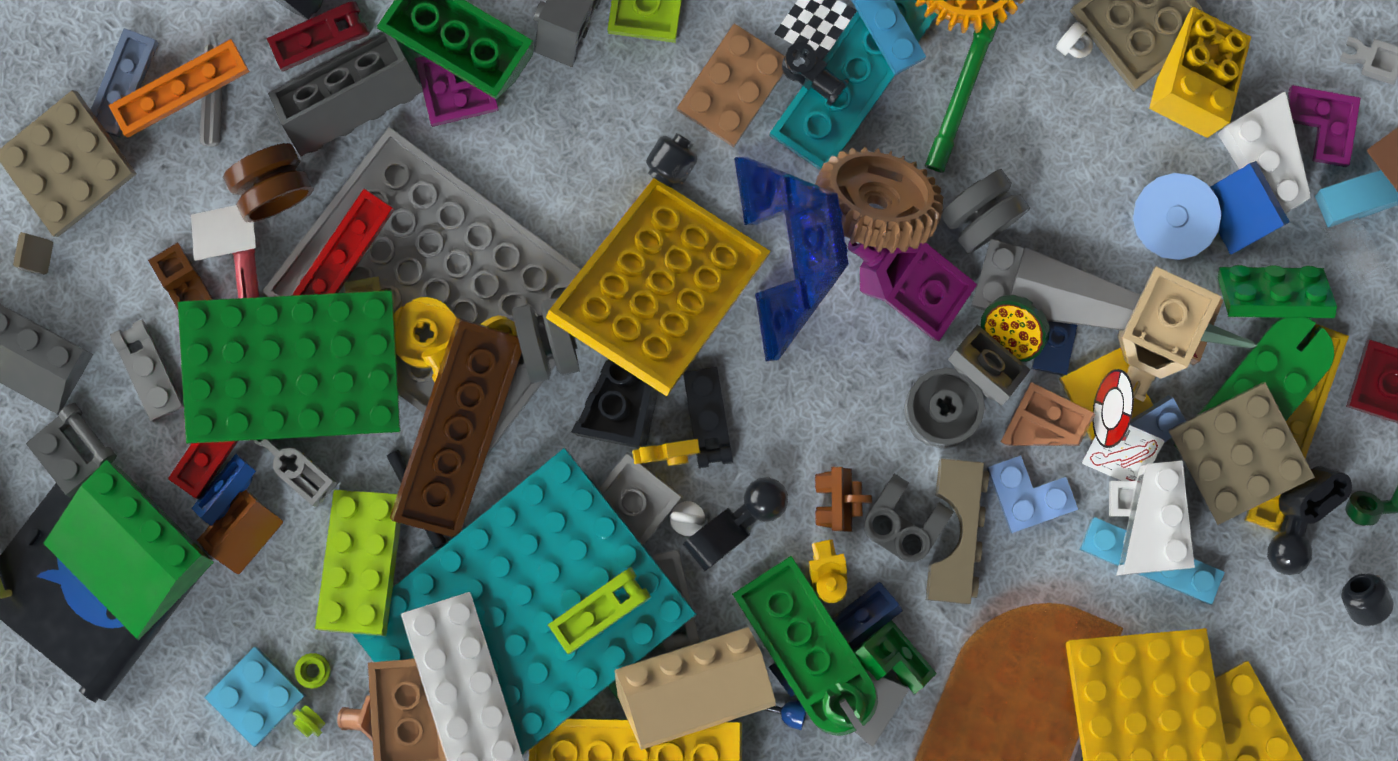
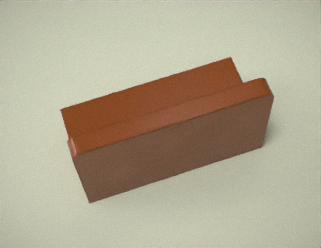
(240, 532)

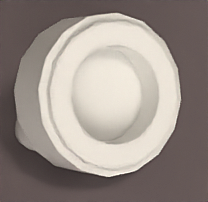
(1070, 39)
(687, 518)

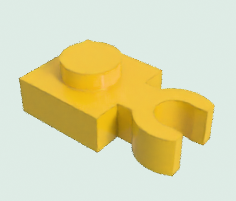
(675, 452)

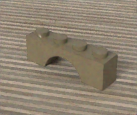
(961, 487)

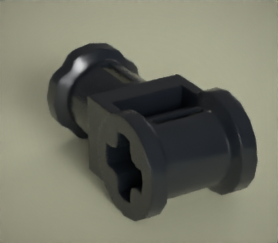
(812, 72)

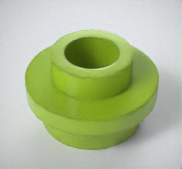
(301, 670)
(308, 721)

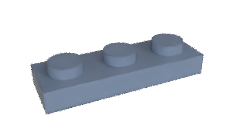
(123, 76)

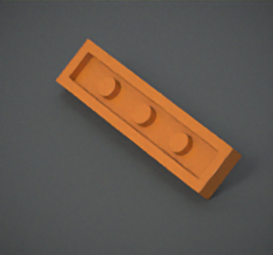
(179, 88)

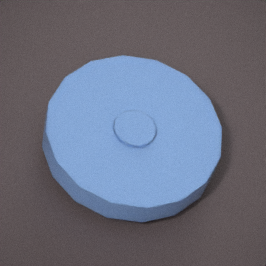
(1177, 216)

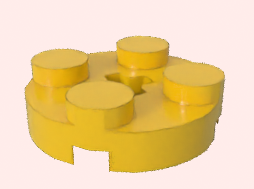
(414, 316)

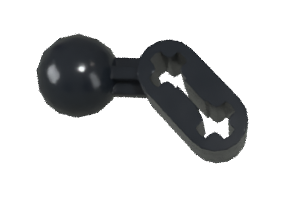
(763, 501)
(1304, 505)

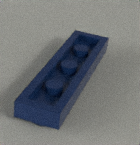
(858, 621)

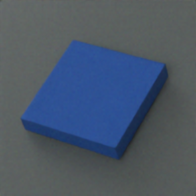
(1247, 208)

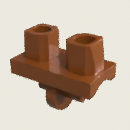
(846, 499)

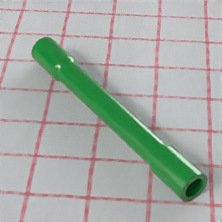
(944, 141)

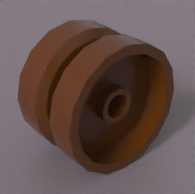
(268, 182)

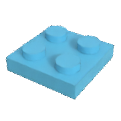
(255, 696)

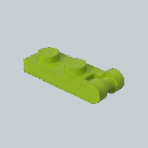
(598, 611)

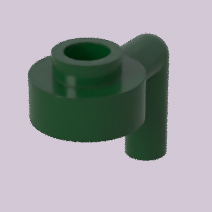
(1367, 508)

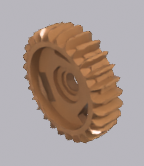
(906, 193)

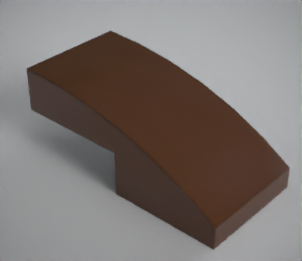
(179, 275)

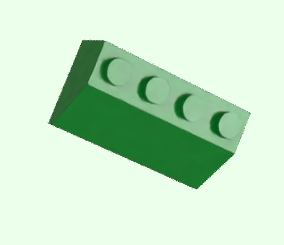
(461, 41)

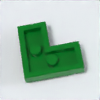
(892, 650)

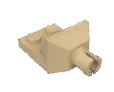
(1165, 328)

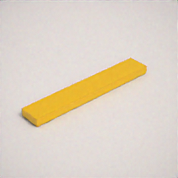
(1302, 426)

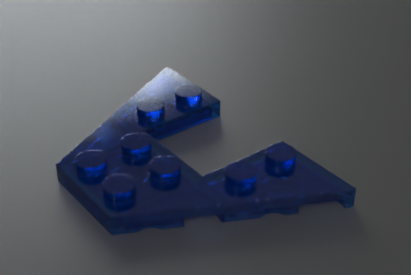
(814, 241)

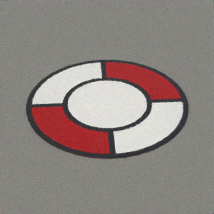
(1113, 408)

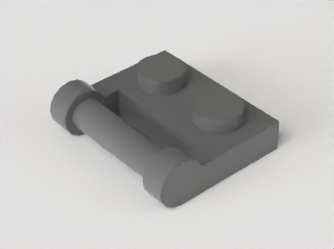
(62, 457)

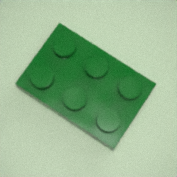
(1276, 292)

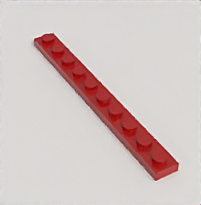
(324, 277)

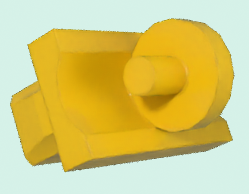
(828, 572)

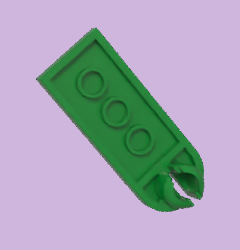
(1281, 365)
(808, 648)

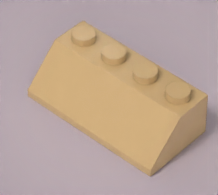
(694, 688)

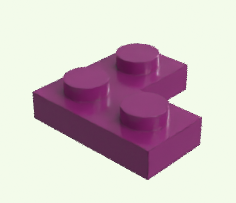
(450, 100)
(1333, 116)

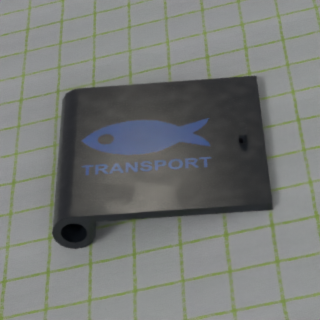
(59, 612)

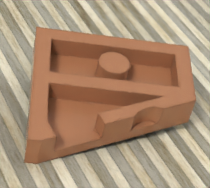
(1047, 420)

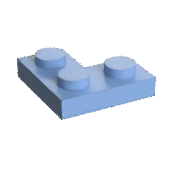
(1027, 505)

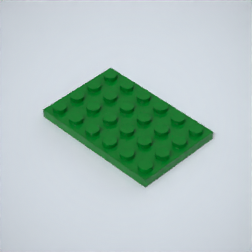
(289, 366)

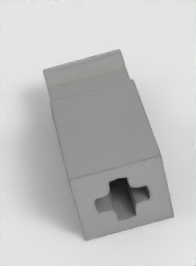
(297, 479)

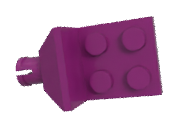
(915, 284)

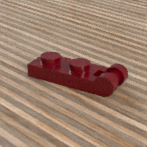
(317, 36)

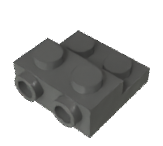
(988, 365)

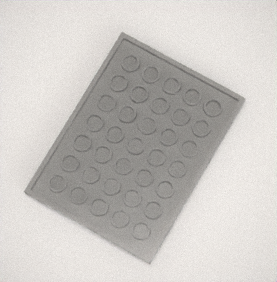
(439, 246)

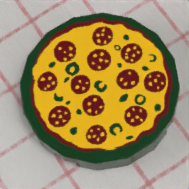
(1017, 326)

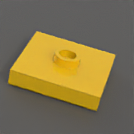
(1084, 382)

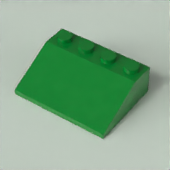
(126, 549)

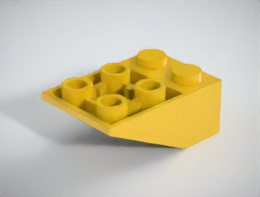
(1201, 74)

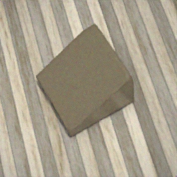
(33, 253)

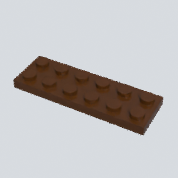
(457, 428)

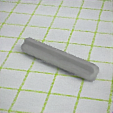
(211, 115)

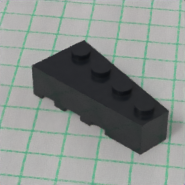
(618, 409)

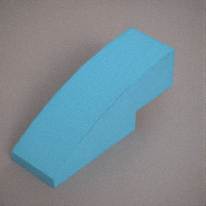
(1356, 198)

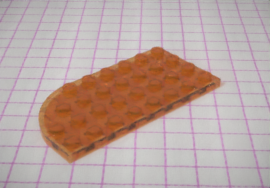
(1012, 689)

